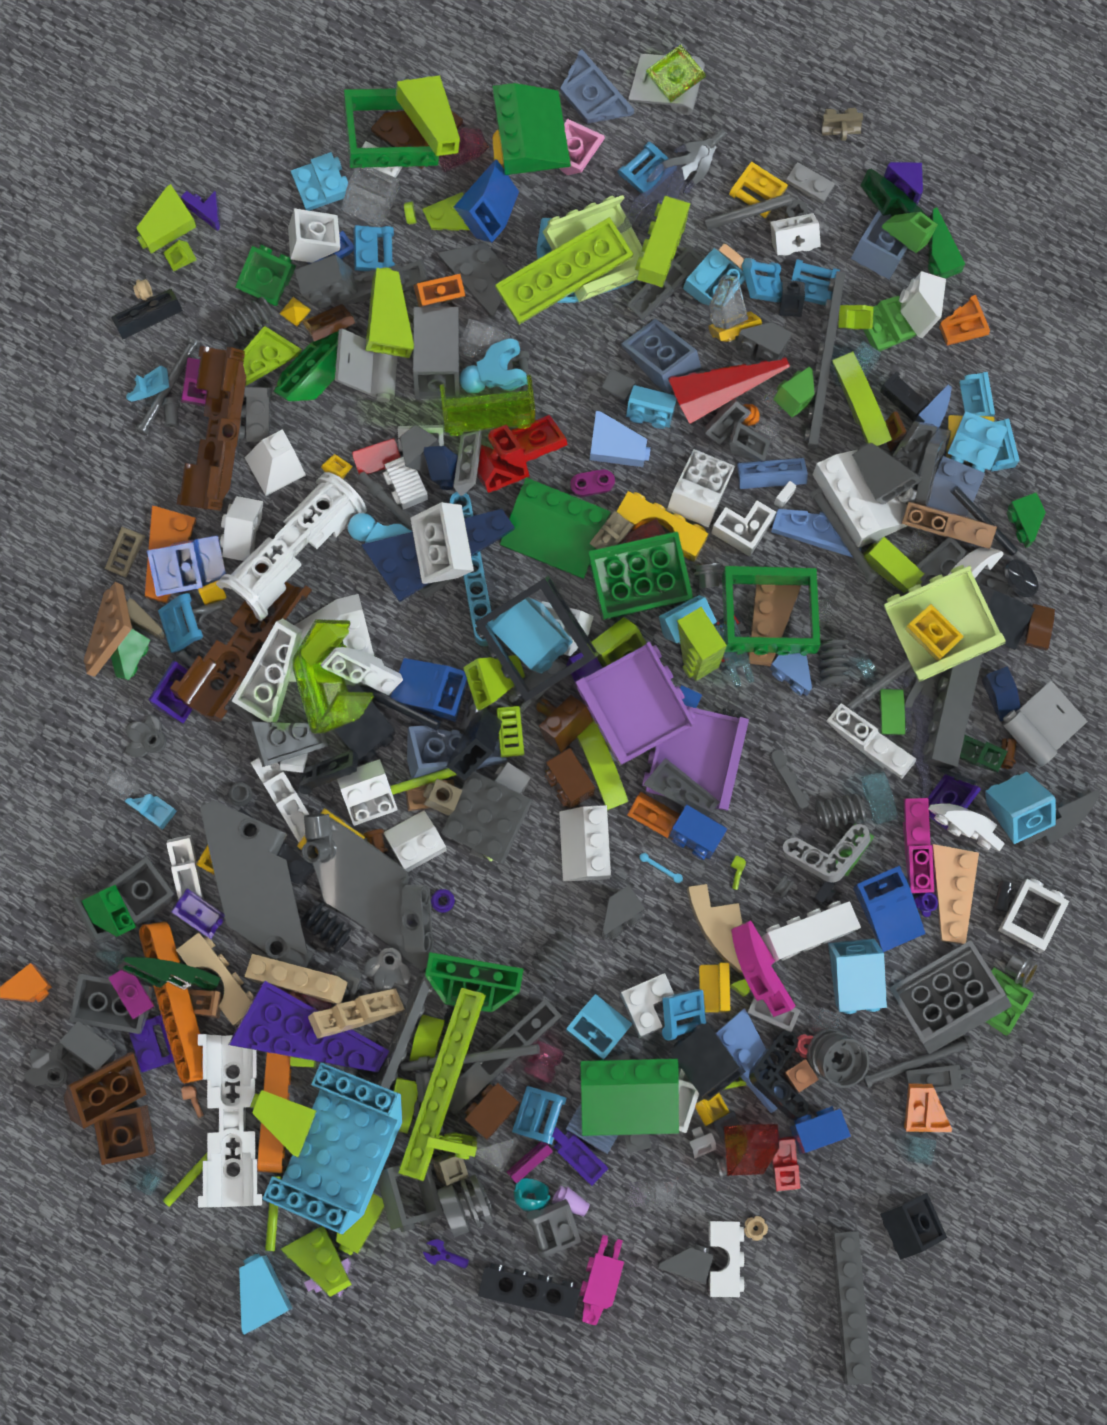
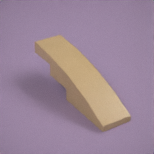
(356, 1013)

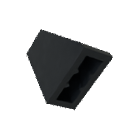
(476, 744)

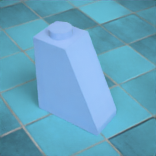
(617, 443)

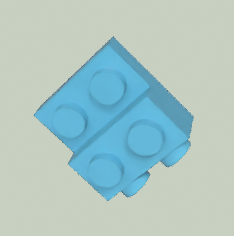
(320, 181)
(977, 441)

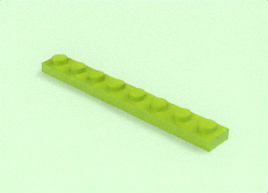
(442, 1083)

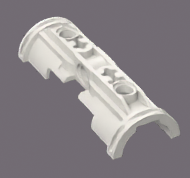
(263, 589)
(218, 1186)

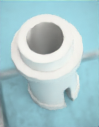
(908, 496)

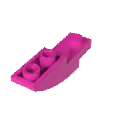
(917, 845)
(757, 969)

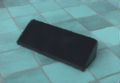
(148, 316)

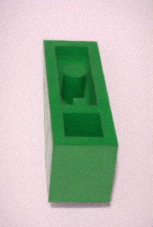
(943, 253)

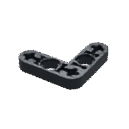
(772, 1079)

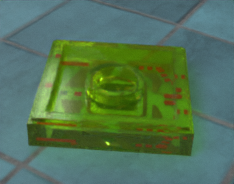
(675, 73)

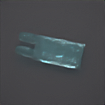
(736, 661)

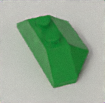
(310, 371)
(452, 973)

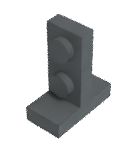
(257, 413)

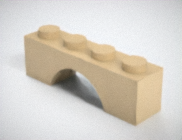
(199, 954)
(296, 978)

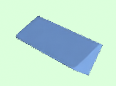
(764, 475)

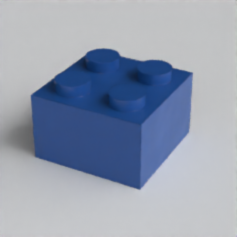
(697, 833)
(819, 1131)

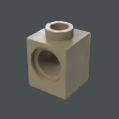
(451, 793)
(449, 1168)

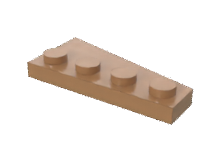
(771, 614)

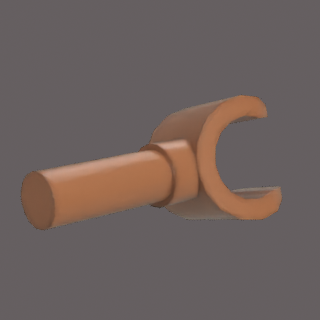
(190, 1092)

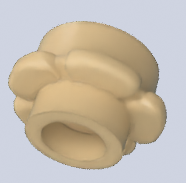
(143, 289)
(762, 1228)

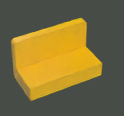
(715, 984)

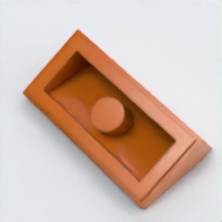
(653, 814)

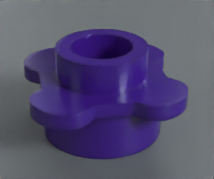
(931, 901)

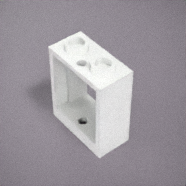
(1023, 936)

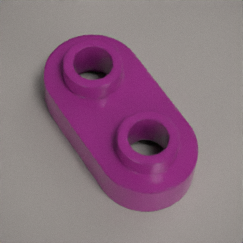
(593, 484)

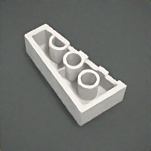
(269, 675)
(811, 931)

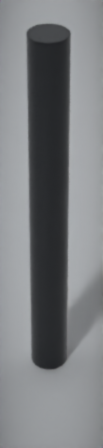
(980, 516)
(389, 702)

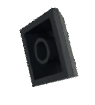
(913, 1226)

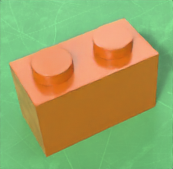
(439, 290)

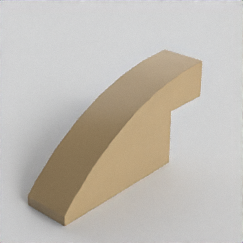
(716, 923)

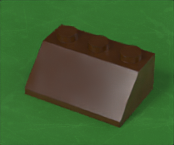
(104, 1091)

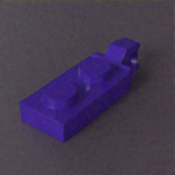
(579, 1156)

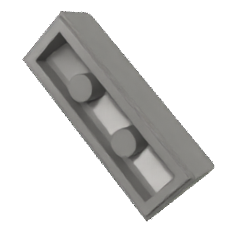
(467, 461)

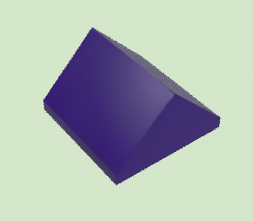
(907, 178)
(164, 698)
(952, 792)

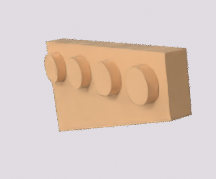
(955, 883)

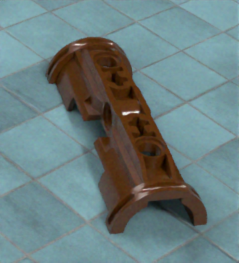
(225, 380)
(196, 687)

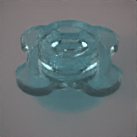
(866, 667)

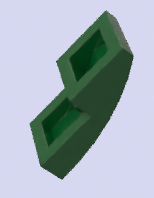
(982, 754)

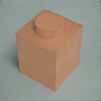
(800, 1076)

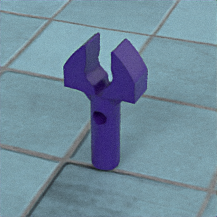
(445, 1255)

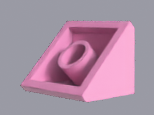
(581, 146)

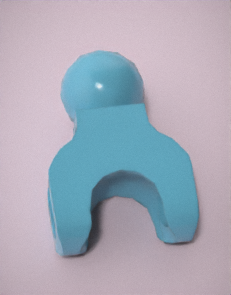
(493, 370)
(364, 528)

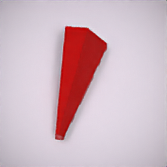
(707, 391)

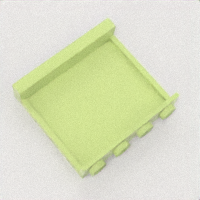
(576, 222)
(961, 604)

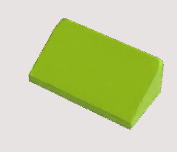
(323, 643)

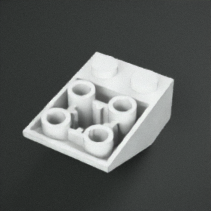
(700, 488)

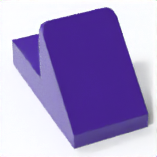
(207, 210)

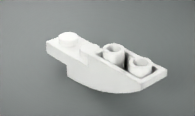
(363, 668)
(870, 741)
(967, 823)

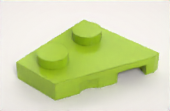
(444, 216)

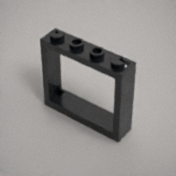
(568, 620)

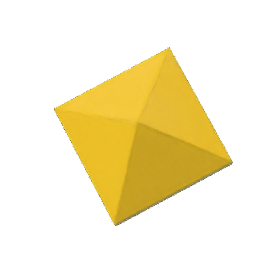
(295, 311)
(205, 861)

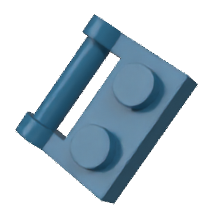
(638, 180)
(367, 249)
(760, 286)
(815, 289)
(174, 623)
(680, 1007)
(532, 1114)

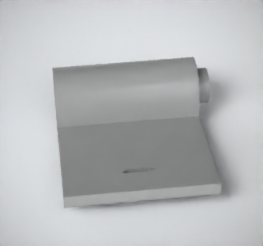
(646, 91)
(365, 370)
(1044, 723)

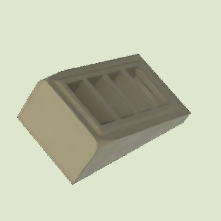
(117, 548)
(143, 620)

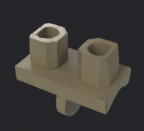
(842, 124)
(612, 532)

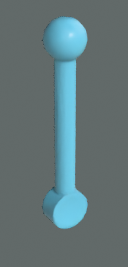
(676, 877)

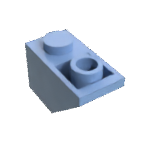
(794, 670)

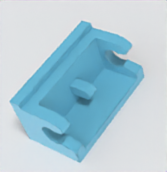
(977, 394)
(1007, 455)

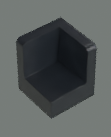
(727, 1120)

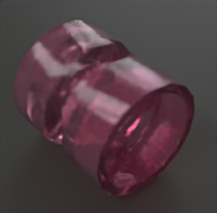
(543, 1064)

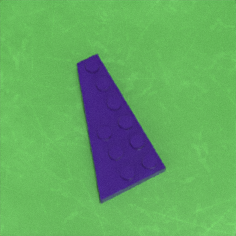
(281, 1026)

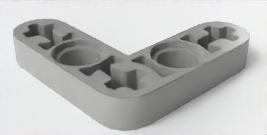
(829, 861)

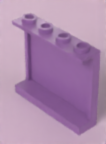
(635, 703)
(705, 753)

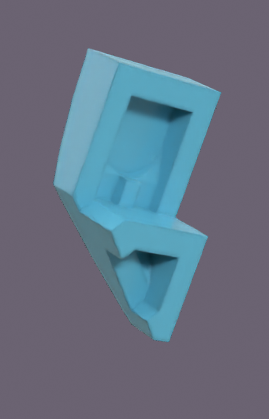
(151, 384)
(153, 809)

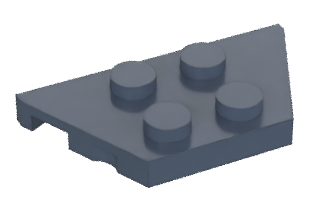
(593, 93)

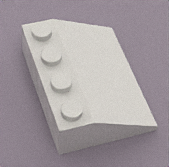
(854, 502)

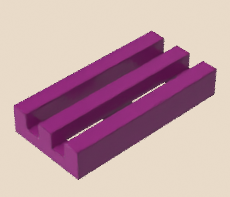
(529, 1161)

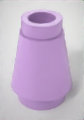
(577, 1204)

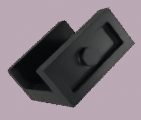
(706, 1061)

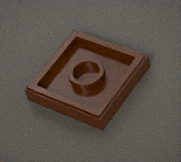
(328, 322)

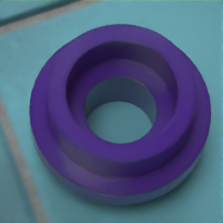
(442, 893)

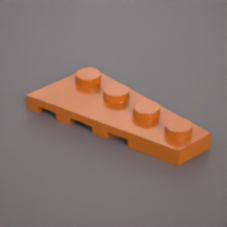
(165, 529)

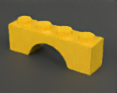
(640, 512)

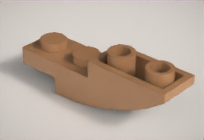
(949, 524)

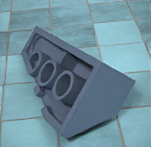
(431, 750)

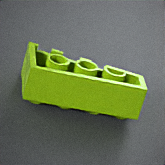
(663, 241)
(700, 644)

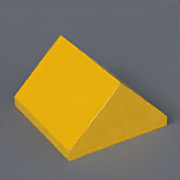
(934, 632)

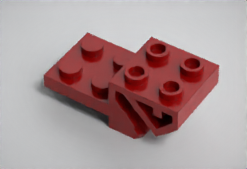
(513, 449)

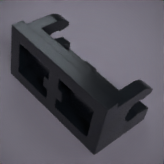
(904, 396)

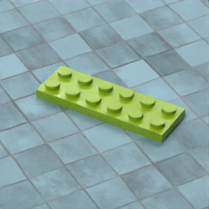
(564, 270)

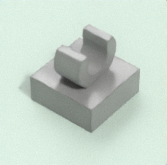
(702, 1143)

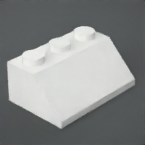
(441, 543)
(585, 843)

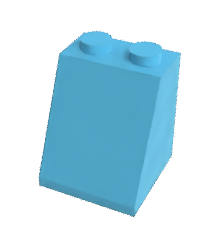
(532, 634)
(1022, 806)
(858, 975)
(260, 1293)

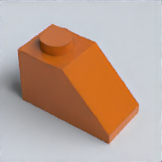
(26, 986)

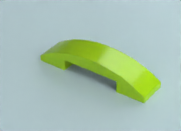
(602, 766)

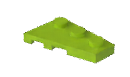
(266, 354)
(458, 1143)
(319, 1260)

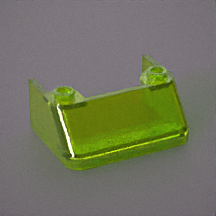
(488, 411)
(324, 692)

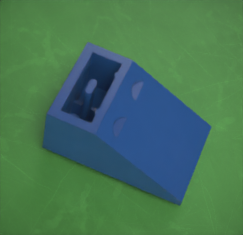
(488, 203)
(431, 688)
(890, 908)

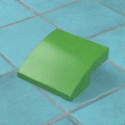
(888, 325)
(1019, 999)

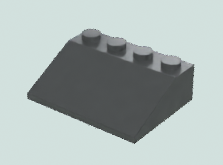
(950, 996)

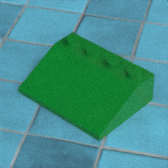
(530, 128)
(554, 527)
(640, 576)
(629, 1097)

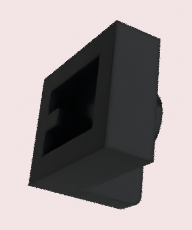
(792, 298)

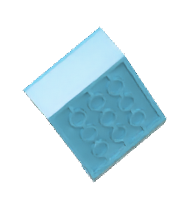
(341, 1152)

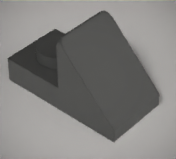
(724, 421)
(354, 982)

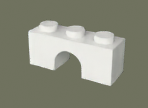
(728, 1280)

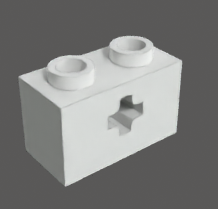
(795, 234)

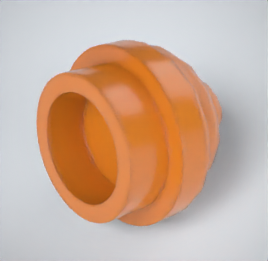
(753, 418)

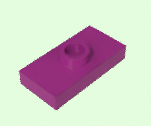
(131, 993)

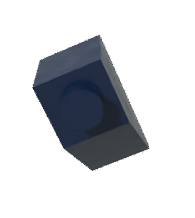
(441, 465)
(1002, 692)

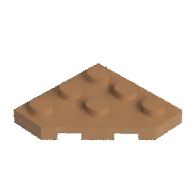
(109, 629)

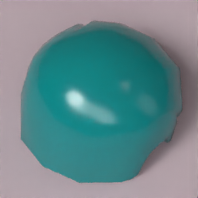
(527, 1186)

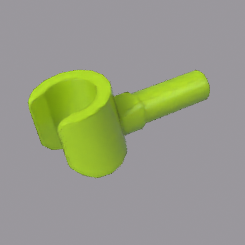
(739, 864)

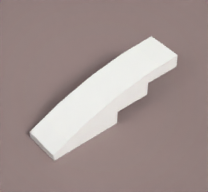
(283, 796)

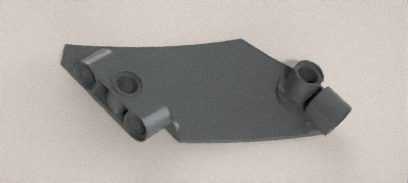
(254, 882)
(369, 888)

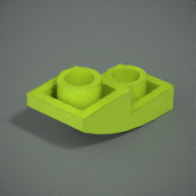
(409, 1095)

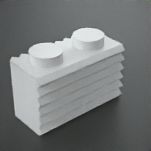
(406, 484)

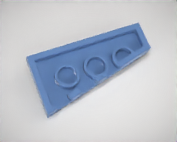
(810, 529)
(746, 1047)

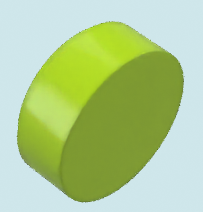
(410, 213)

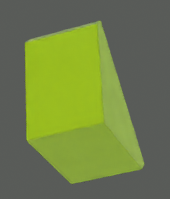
(427, 1037)

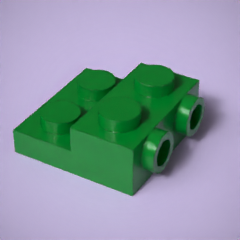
(265, 274)

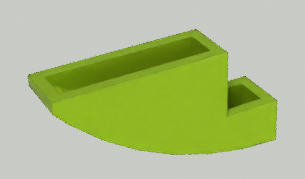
(861, 399)

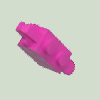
(602, 1282)

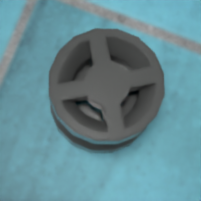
(797, 206)

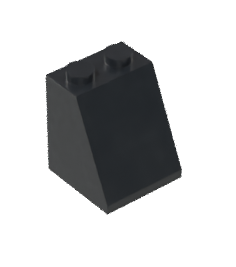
(366, 733)

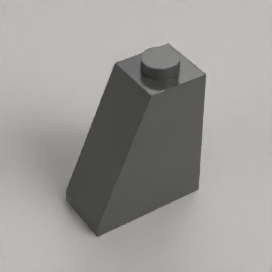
(884, 473)

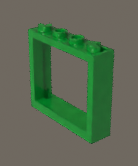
(385, 156)
(770, 576)

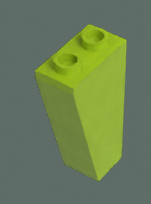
(430, 112)

